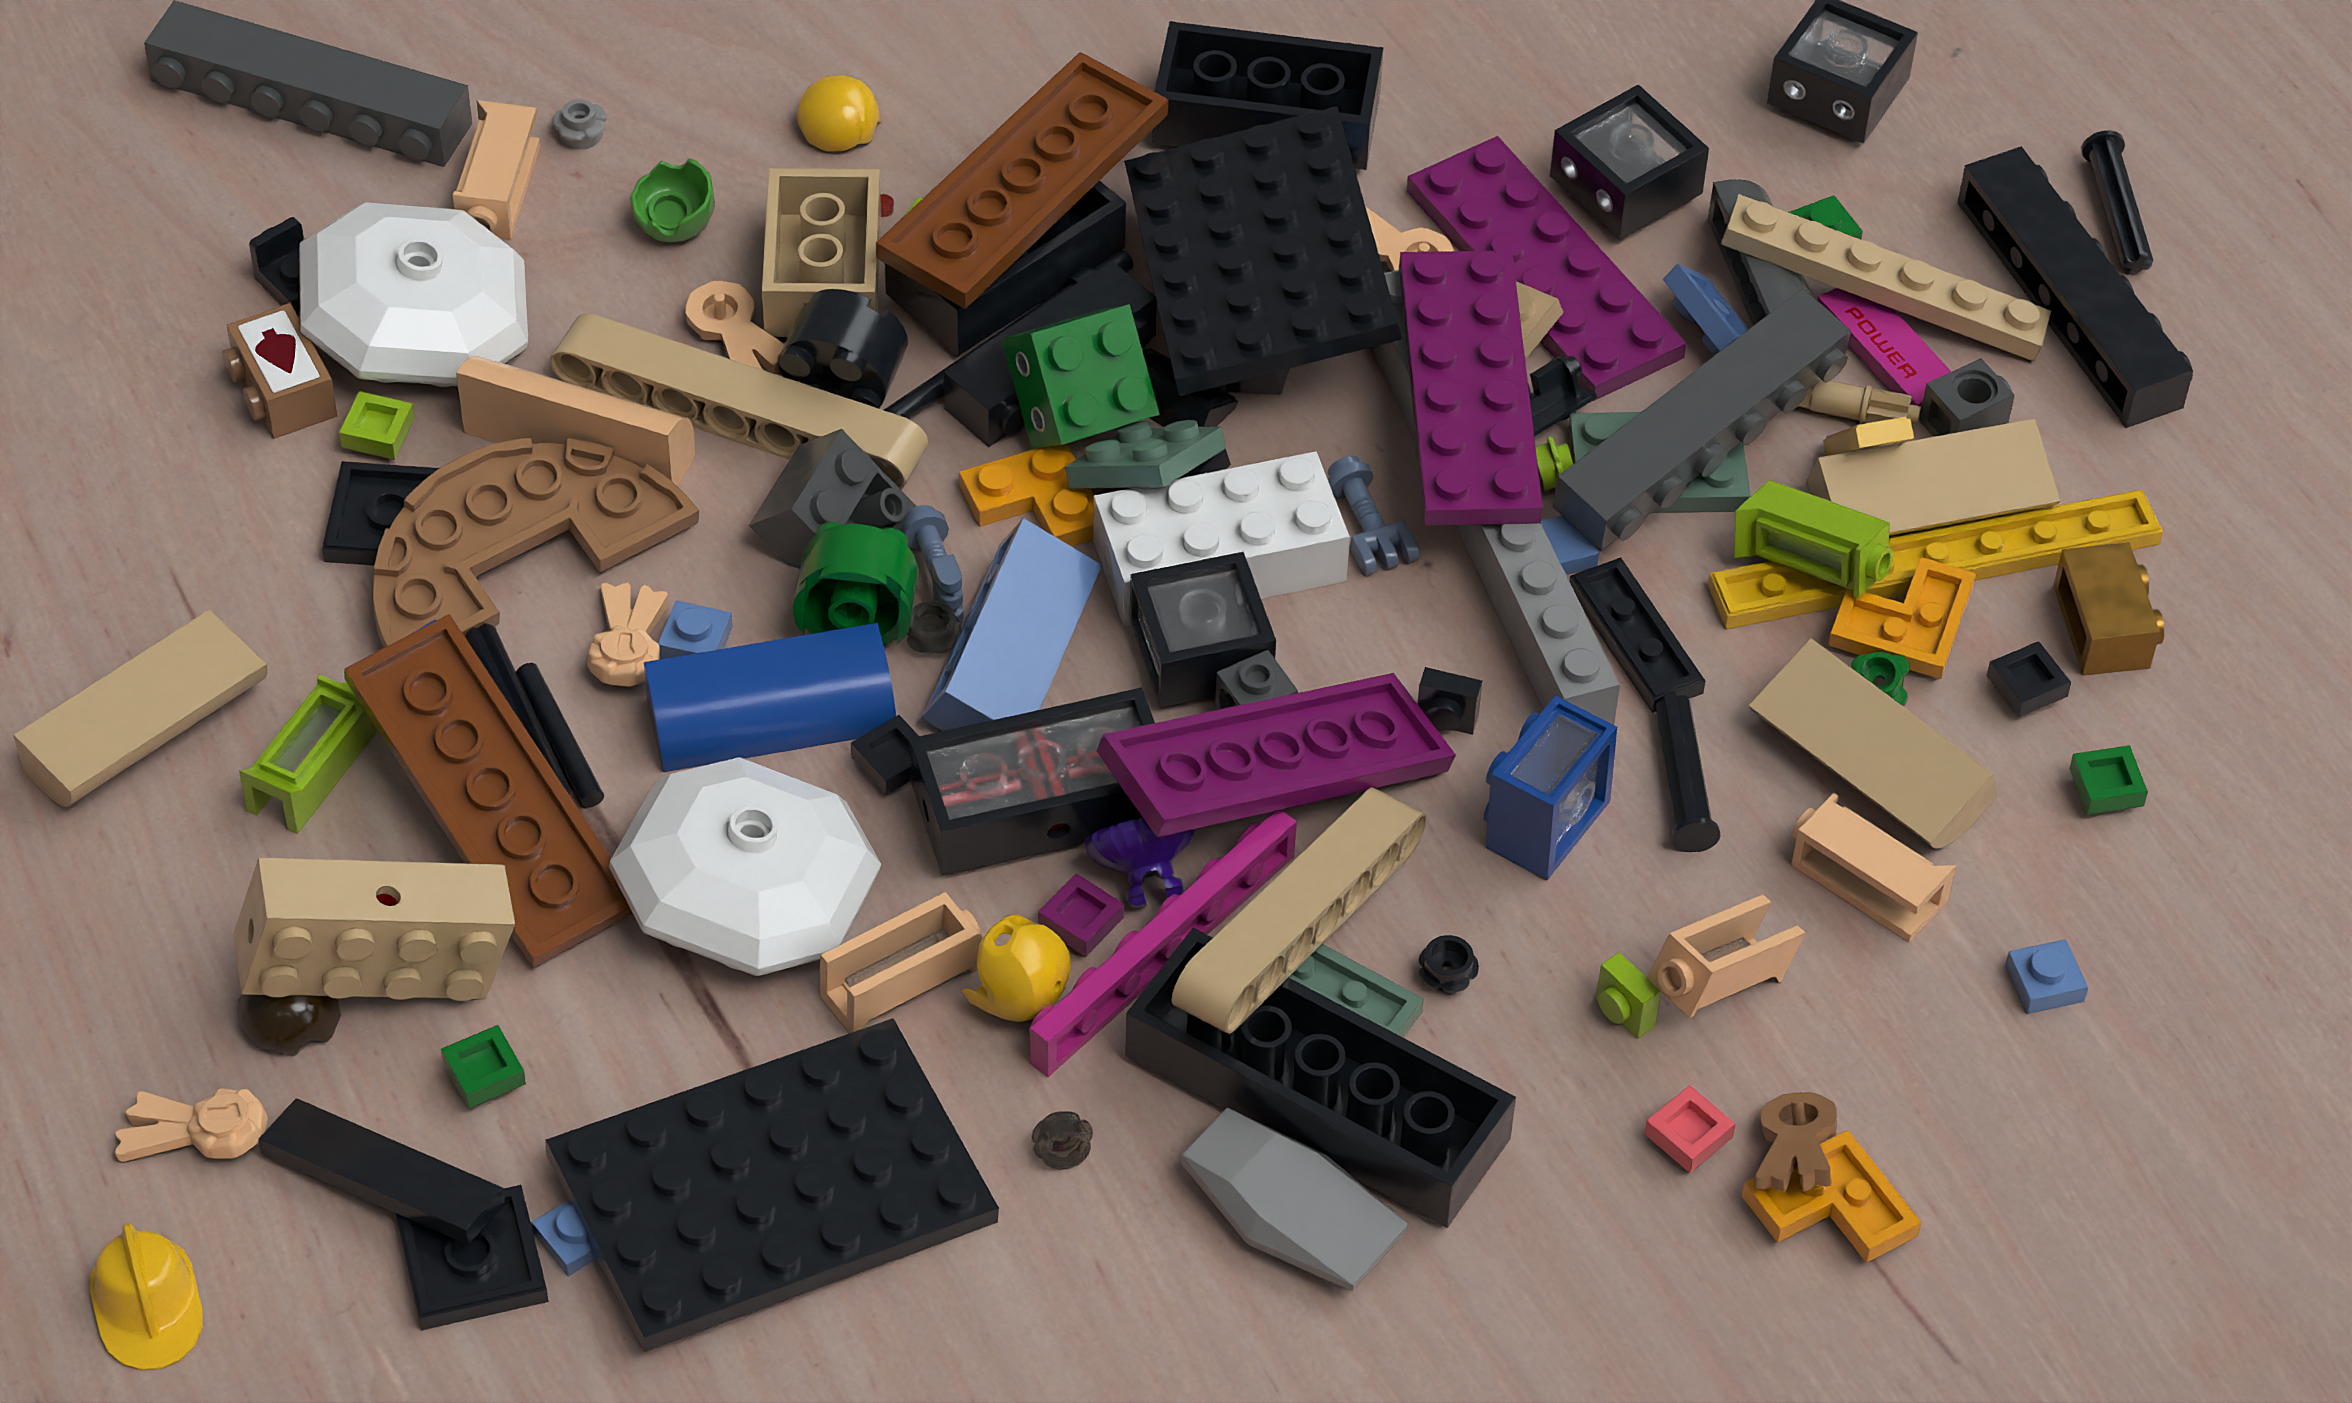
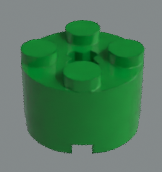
(856, 579)

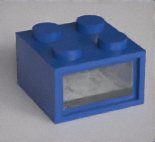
(1549, 786)

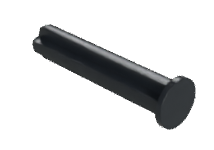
(2104, 153)
(1694, 826)

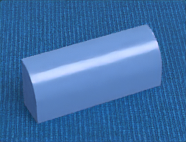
(1014, 630)

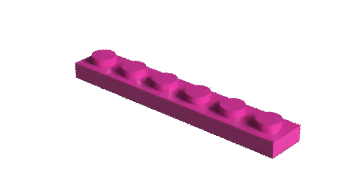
(1139, 956)

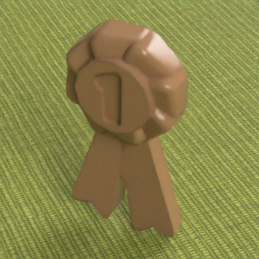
(1796, 1128)

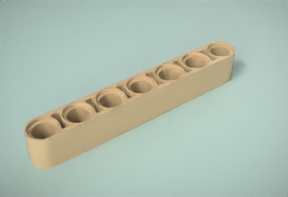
(729, 395)
(1298, 910)

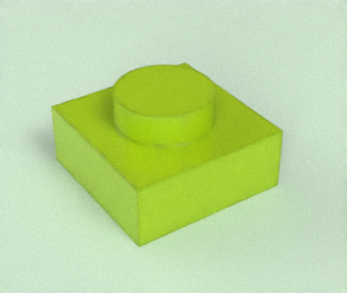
(376, 425)
(1627, 996)

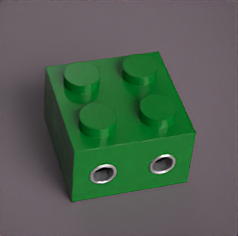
(1080, 376)

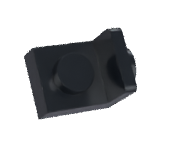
(277, 261)

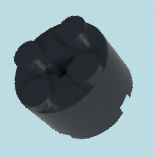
(844, 347)

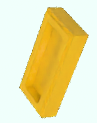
(1869, 436)

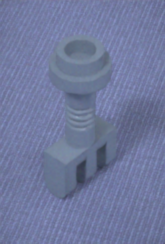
(1350, 480)
(926, 532)

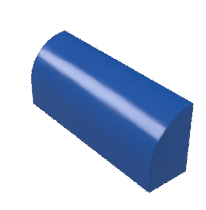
(769, 696)

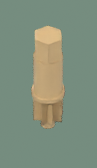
(1859, 402)

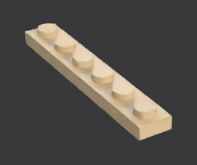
(1886, 277)

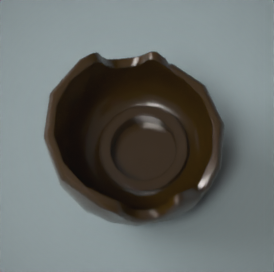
(288, 1020)

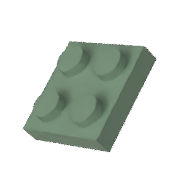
(1145, 455)

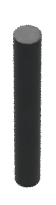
(560, 735)

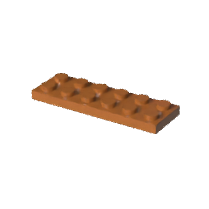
(1021, 179)
(489, 785)

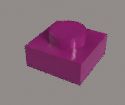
(1081, 914)

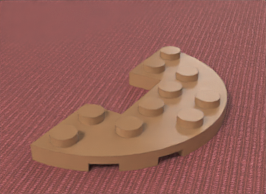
(502, 505)

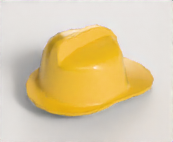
(146, 1300)

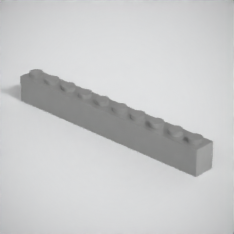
(1522, 580)

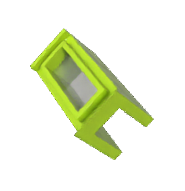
(1813, 536)
(309, 753)

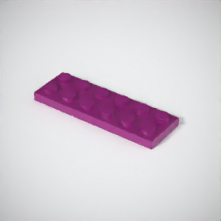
(1496, 204)
(1469, 388)
(1274, 754)

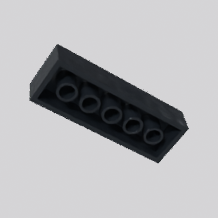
(1333, 1084)

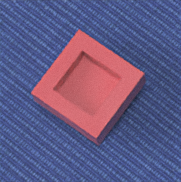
(1689, 1129)

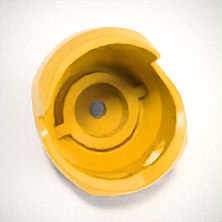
(1021, 974)

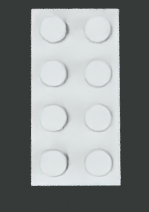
(1269, 509)

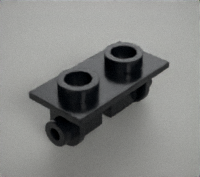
(1557, 392)

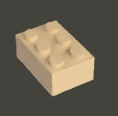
(818, 239)

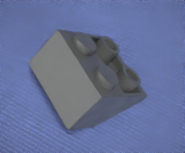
(823, 484)

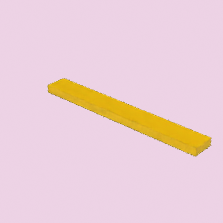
(1984, 547)

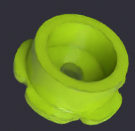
(1552, 461)

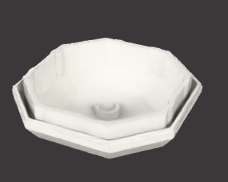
(411, 293)
(745, 866)

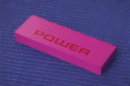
(1886, 343)

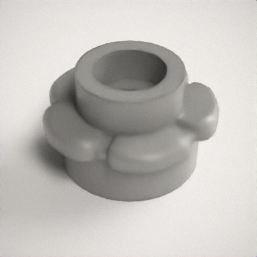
(580, 124)

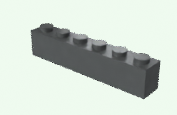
(309, 83)
(1702, 420)

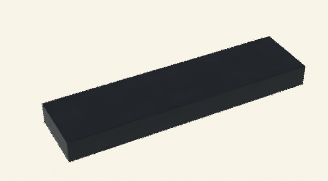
(382, 1171)

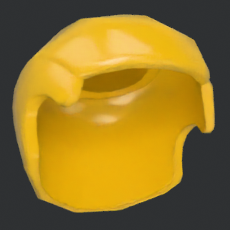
(838, 113)

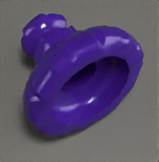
(1140, 854)

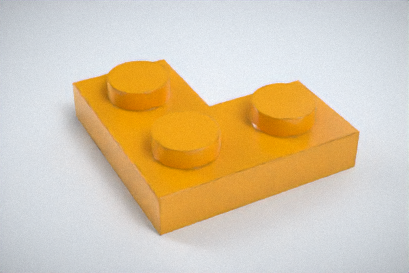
(1030, 483)
(1918, 628)
(1857, 1201)

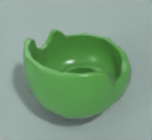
(673, 201)

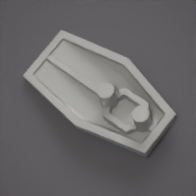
(1292, 1200)

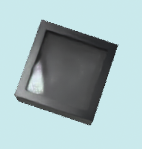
(1842, 68)
(1629, 161)
(1197, 622)

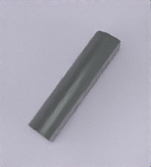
(1759, 282)

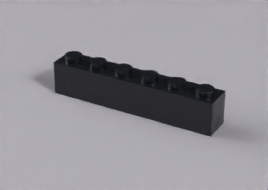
(2068, 273)

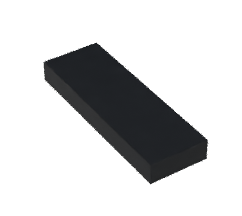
(1636, 633)

